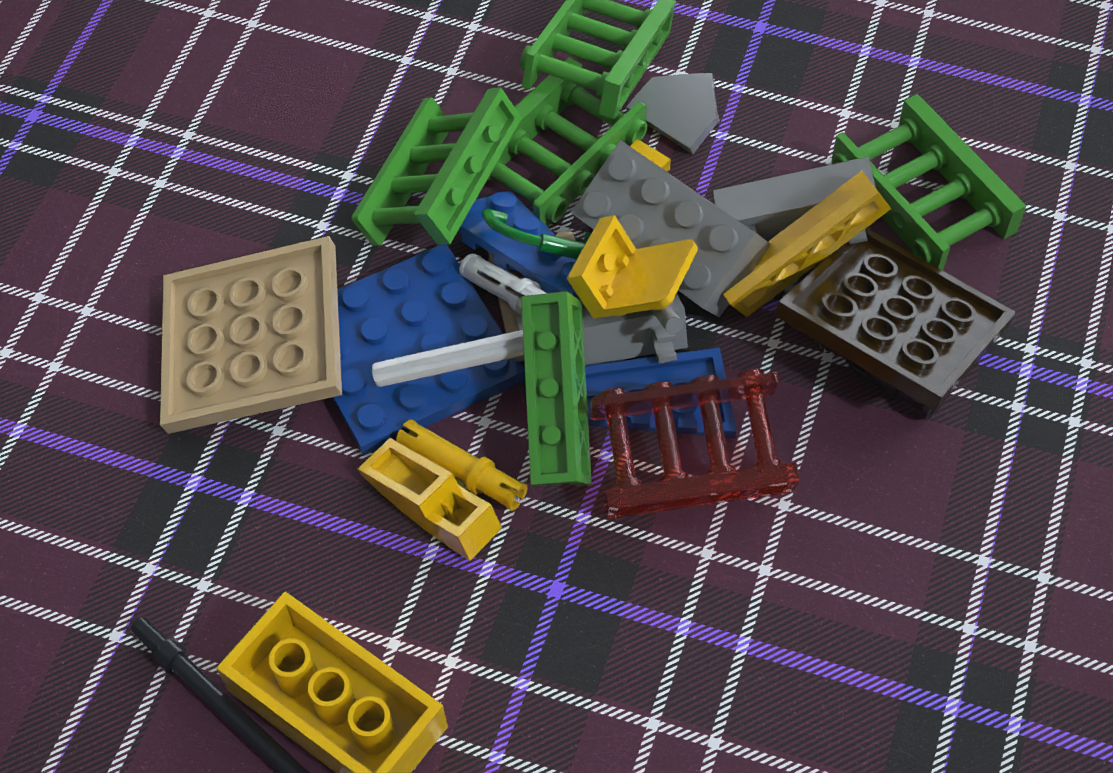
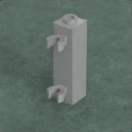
(777, 202)
(628, 336)

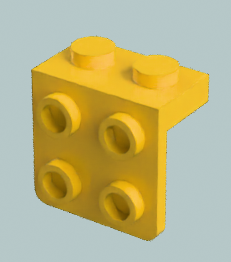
(622, 280)

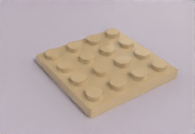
(250, 335)

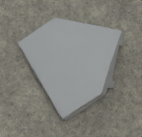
(680, 107)

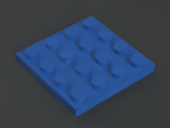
(403, 313)

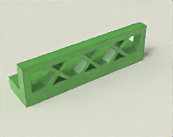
(556, 390)

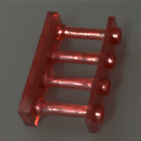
(675, 487)

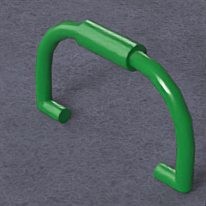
(544, 242)

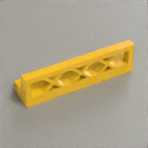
(809, 242)

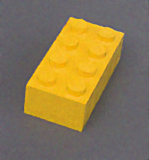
(331, 693)

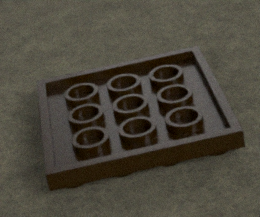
(896, 317)

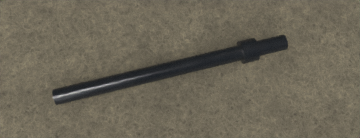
(174, 659)

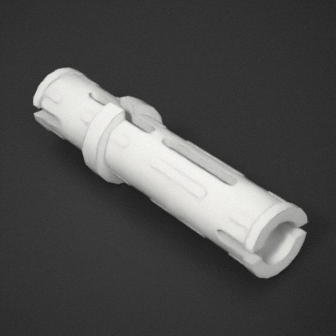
(482, 273)

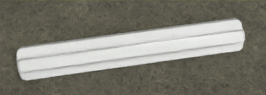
(448, 359)

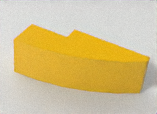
(431, 498)

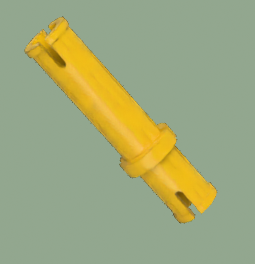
(477, 473)

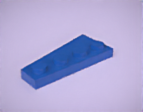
(544, 268)
(638, 373)

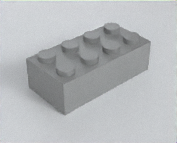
(663, 210)

